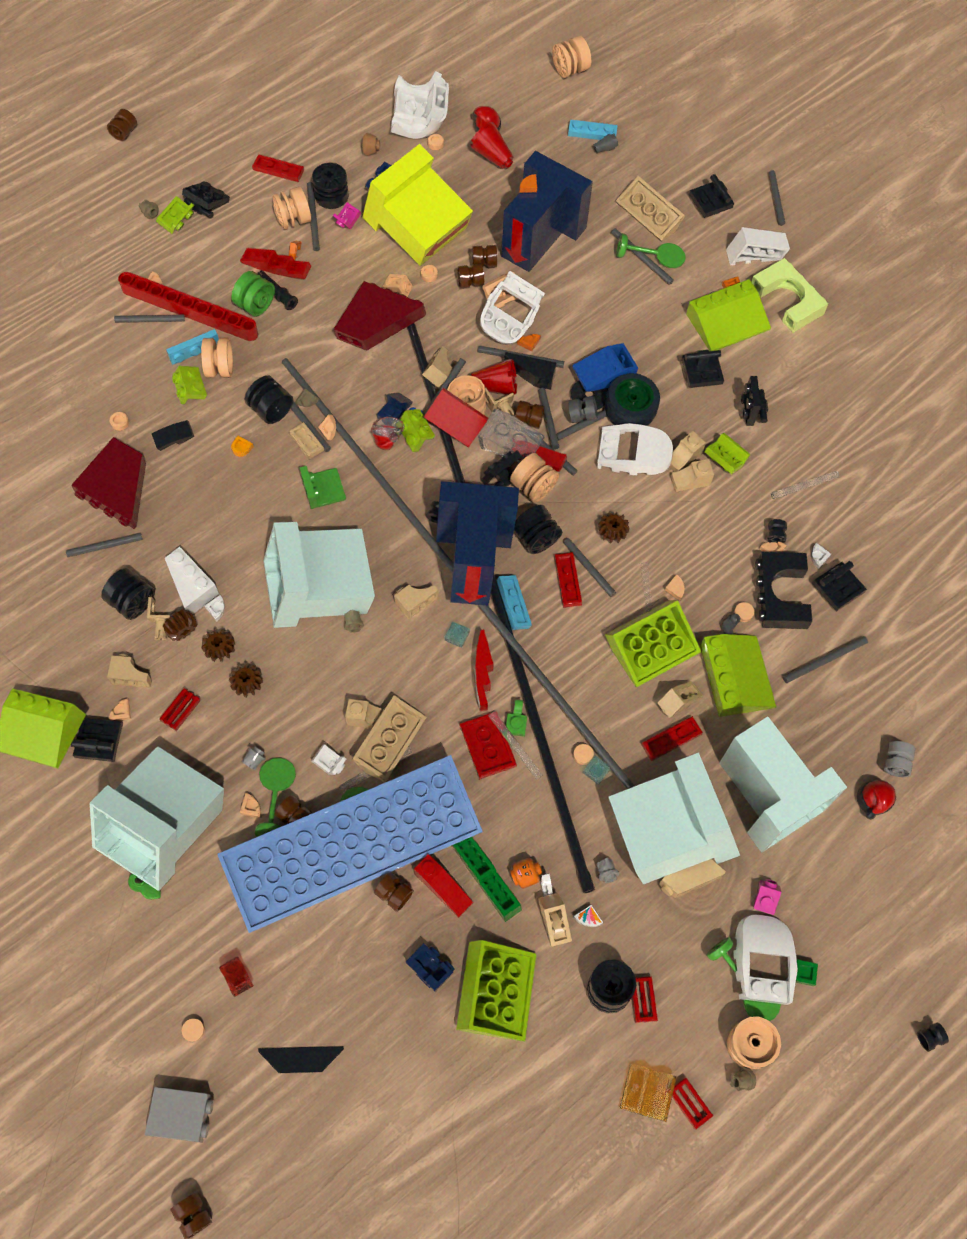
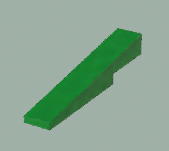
(488, 878)

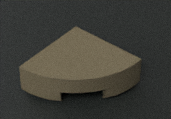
(307, 399)

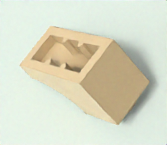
(438, 368)
(687, 451)
(694, 476)
(414, 600)
(123, 672)
(679, 699)
(362, 714)
(555, 919)

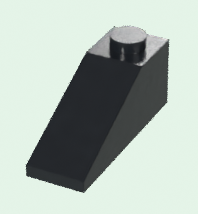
(533, 370)

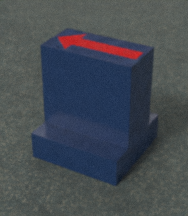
(540, 217)
(477, 522)

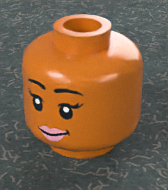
(526, 873)

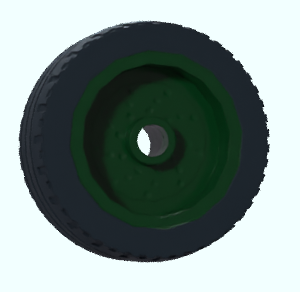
(632, 400)

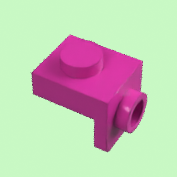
(347, 216)
(767, 896)

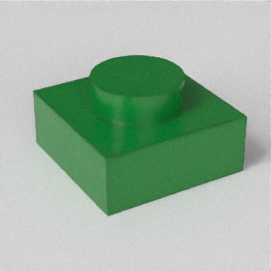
(806, 973)

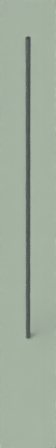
(448, 562)

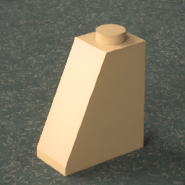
(691, 878)

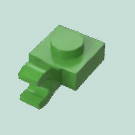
(516, 722)

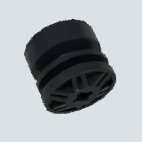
(330, 185)
(268, 399)
(537, 529)
(127, 593)
(617, 976)

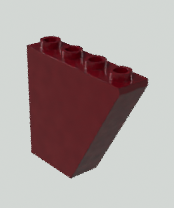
(376, 316)
(114, 482)

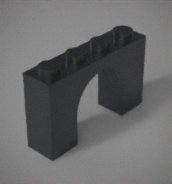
(773, 611)

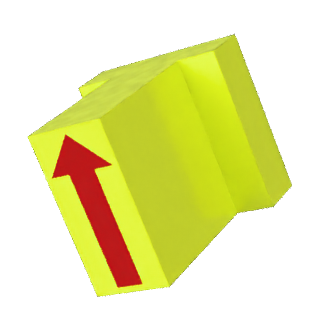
(416, 206)

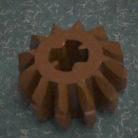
(606, 527)
(180, 625)
(210, 645)
(246, 673)

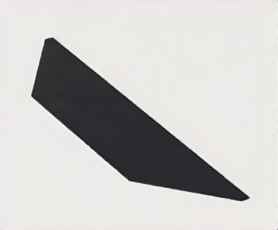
(300, 1059)

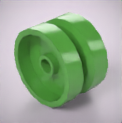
(253, 293)

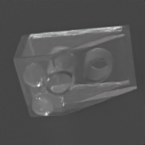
(508, 433)

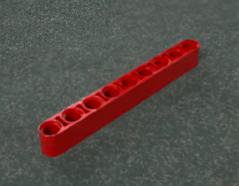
(190, 306)

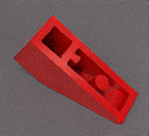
(442, 885)

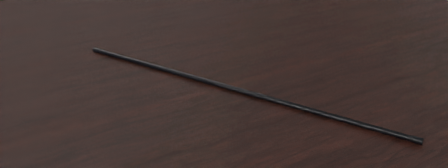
(583, 873)

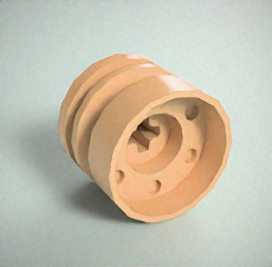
(571, 56)
(291, 208)
(470, 390)
(534, 477)

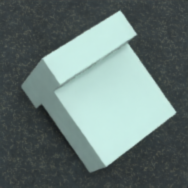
(316, 573)
(777, 783)
(154, 816)
(673, 822)

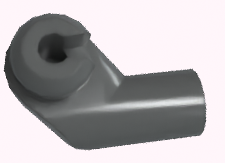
(730, 623)

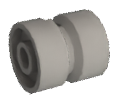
(899, 759)

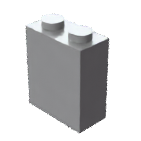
(179, 1115)

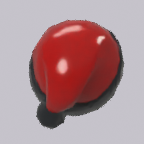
(484, 115)
(876, 798)

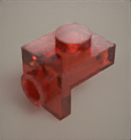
(236, 976)

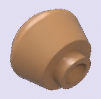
(370, 144)

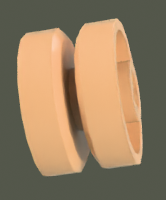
(217, 357)
(754, 1030)

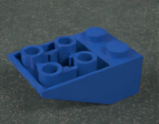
(604, 367)

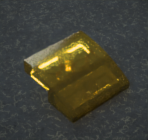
(648, 1092)

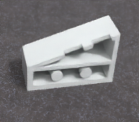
(757, 245)
(191, 582)

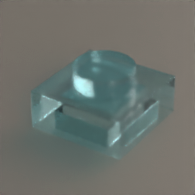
(457, 634)
(596, 770)

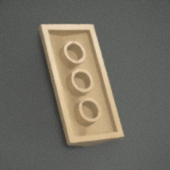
(650, 209)
(388, 739)

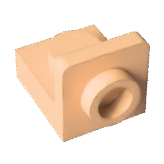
(398, 283)

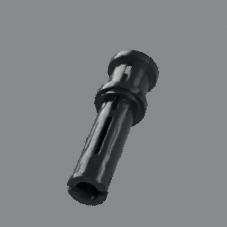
(281, 293)

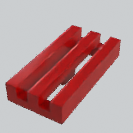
(174, 705)
(645, 1018)
(696, 1125)

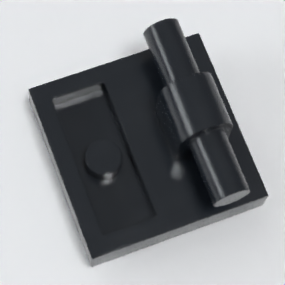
(711, 197)
(204, 198)
(703, 368)
(754, 402)
(499, 470)
(839, 585)
(97, 740)

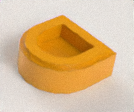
(241, 446)

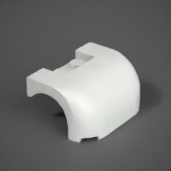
(419, 108)

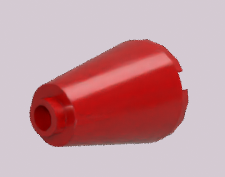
(492, 146)
(499, 377)

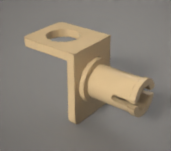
(502, 404)
(158, 619)

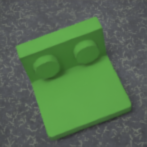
(322, 487)

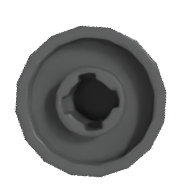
(583, 409)

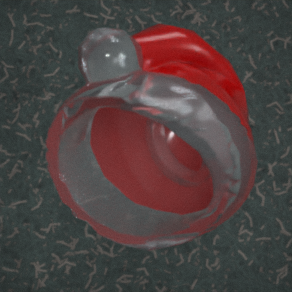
(387, 431)

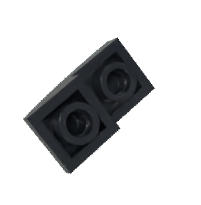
(172, 434)

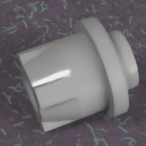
(253, 757)
(607, 870)

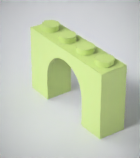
(786, 276)

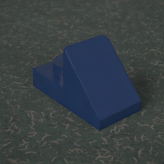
(395, 406)

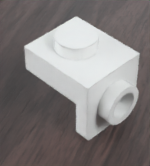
(328, 760)

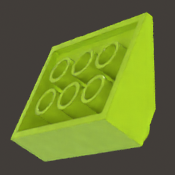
(728, 315)
(653, 642)
(737, 674)
(38, 727)
(496, 991)

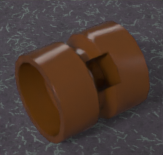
(121, 124)
(485, 256)
(470, 275)
(530, 414)
(291, 810)
(393, 891)
(191, 1207)

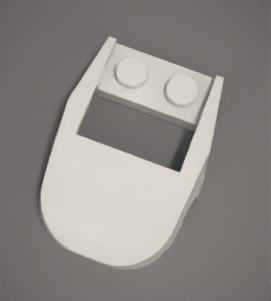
(500, 324)
(652, 453)
(770, 937)

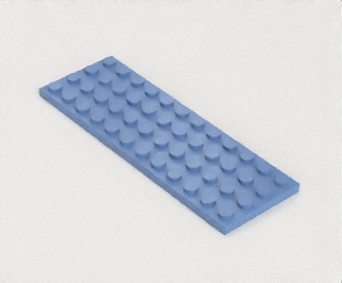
(349, 843)

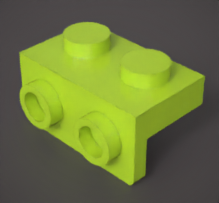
(175, 214)
(188, 383)
(416, 429)
(727, 453)

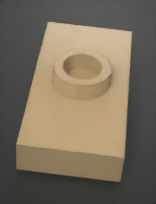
(306, 440)

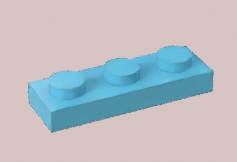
(590, 130)
(189, 348)
(514, 602)

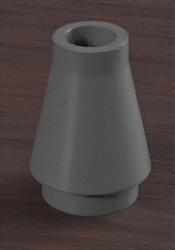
(607, 143)

